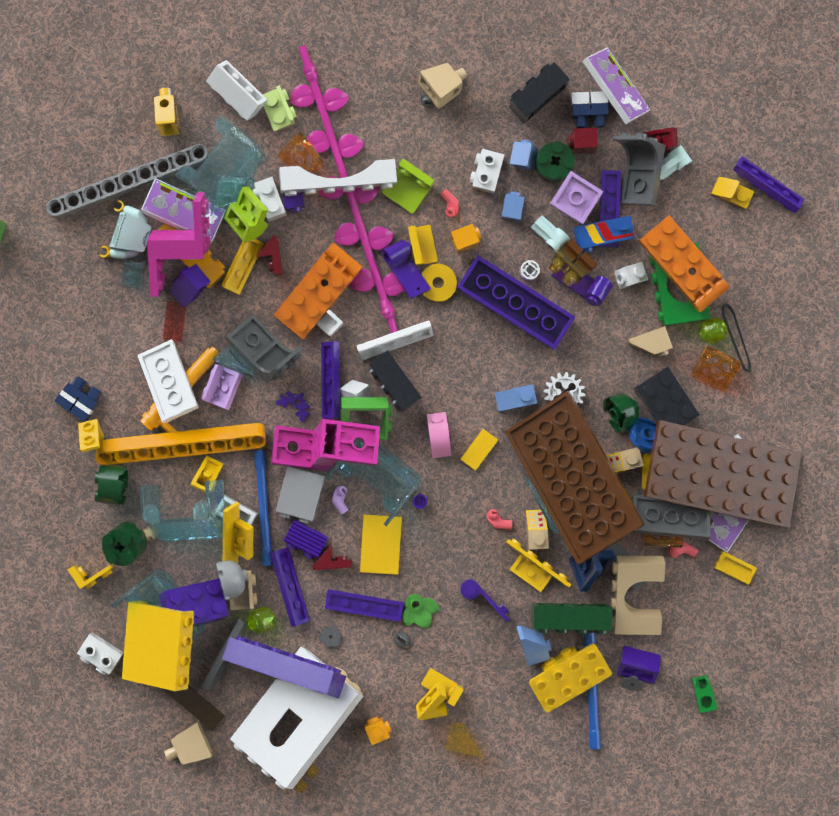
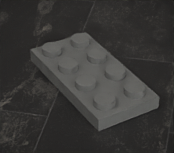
(671, 519)

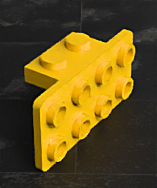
(569, 676)

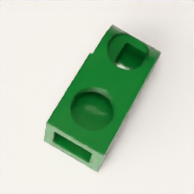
(703, 694)

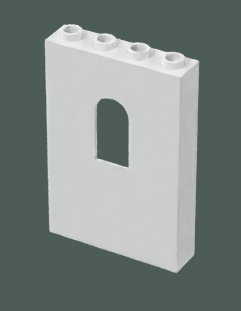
(321, 720)

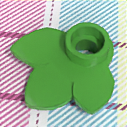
(421, 613)

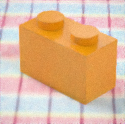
(465, 238)

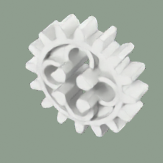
(565, 381)

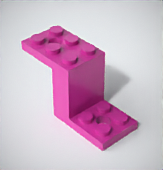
(178, 244)
(325, 445)

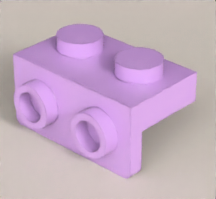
(221, 386)

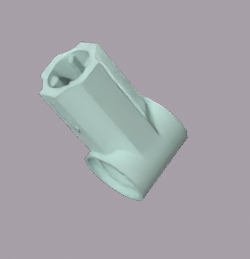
(674, 161)
(553, 236)

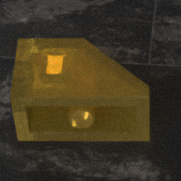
(461, 740)

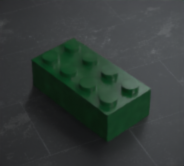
(572, 617)

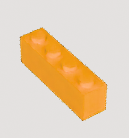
(211, 268)

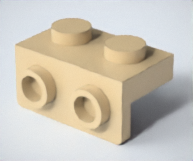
(247, 598)

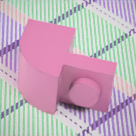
(439, 435)

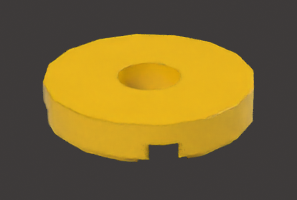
(448, 277)

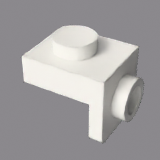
(631, 275)

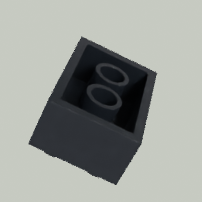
(538, 92)
(394, 381)
(666, 398)

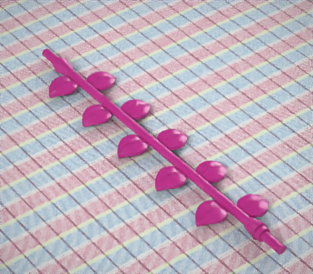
(348, 146)

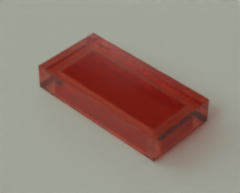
(174, 321)

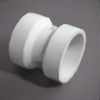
(527, 272)

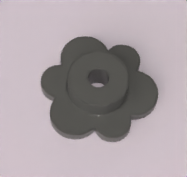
(324, 637)
(632, 683)

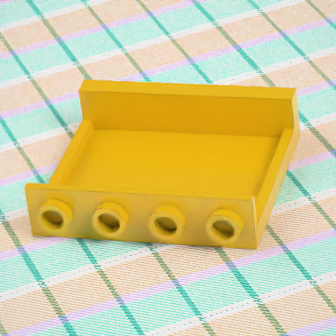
(157, 646)

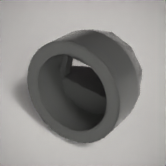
(404, 636)

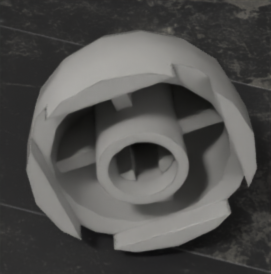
(231, 578)

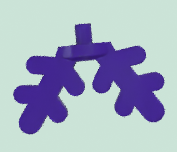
(302, 405)

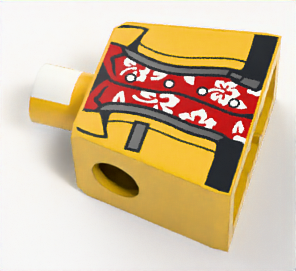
(166, 113)

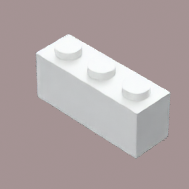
(236, 90)

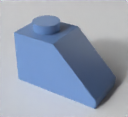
(515, 398)
(533, 645)

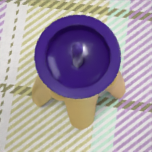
(420, 501)

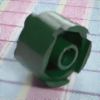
(555, 151)
(111, 484)
(124, 544)

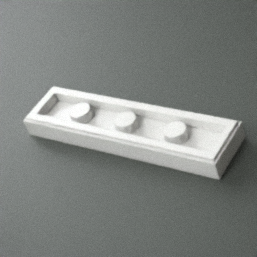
(395, 340)

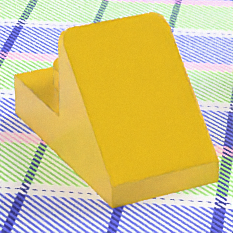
(732, 192)
(208, 471)
(433, 703)

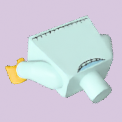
(129, 235)

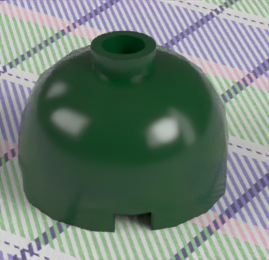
(622, 411)

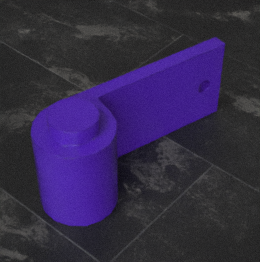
(399, 261)
(589, 288)
(471, 589)

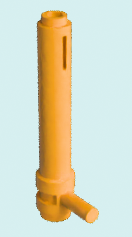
(152, 418)

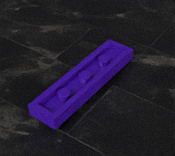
(768, 184)
(610, 198)
(330, 379)
(289, 587)
(364, 605)

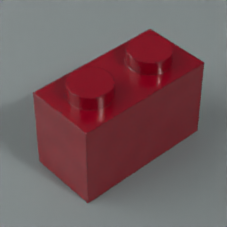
(583, 141)

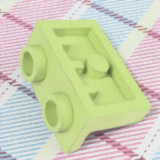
(277, 109)

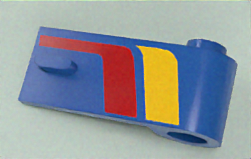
(603, 233)

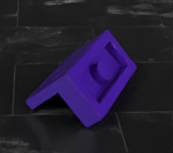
(639, 664)

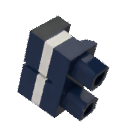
(77, 401)

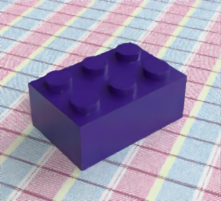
(203, 598)

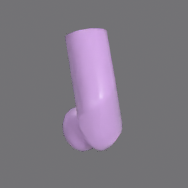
(338, 499)

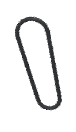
(732, 338)

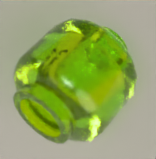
(713, 330)
(261, 620)

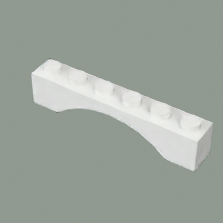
(296, 179)

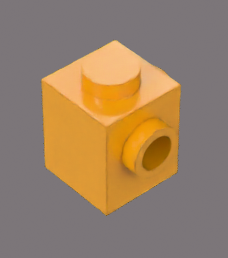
(377, 729)

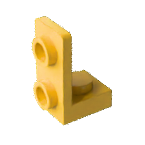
(90, 435)
(79, 575)
(453, 690)

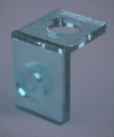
(133, 272)

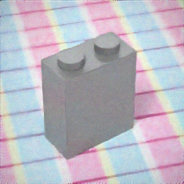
(300, 494)

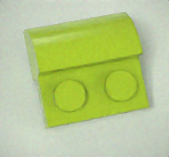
(247, 215)

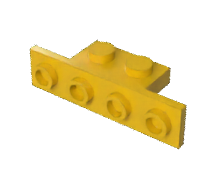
(236, 535)
(532, 570)

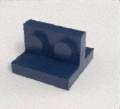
(591, 569)

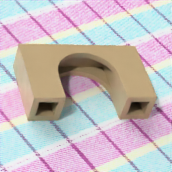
(627, 572)

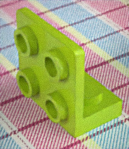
(410, 187)

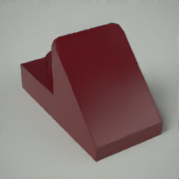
(665, 136)
(272, 250)
(326, 561)

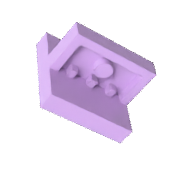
(576, 198)

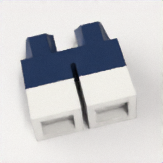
(582, 110)

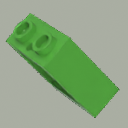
(365, 404)

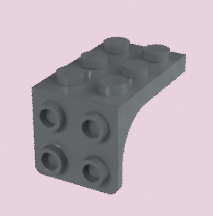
(642, 168)
(262, 349)

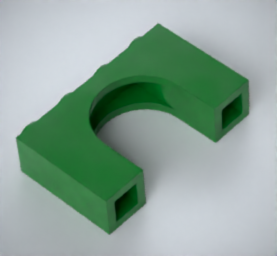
(673, 311)

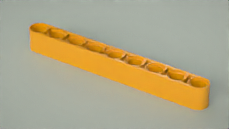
(181, 444)

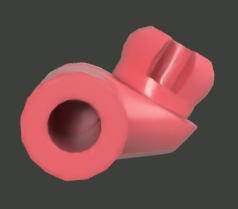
(452, 203)
(496, 521)
(688, 549)

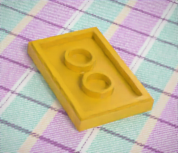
(380, 544)

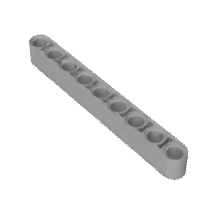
(118, 181)

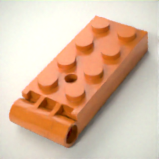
(676, 255)
(310, 298)

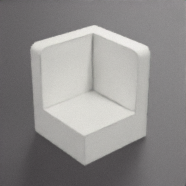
(330, 323)
(355, 389)

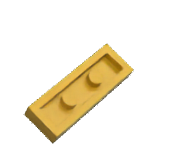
(242, 265)

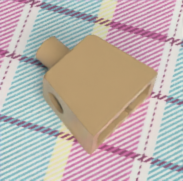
(442, 83)
(190, 745)

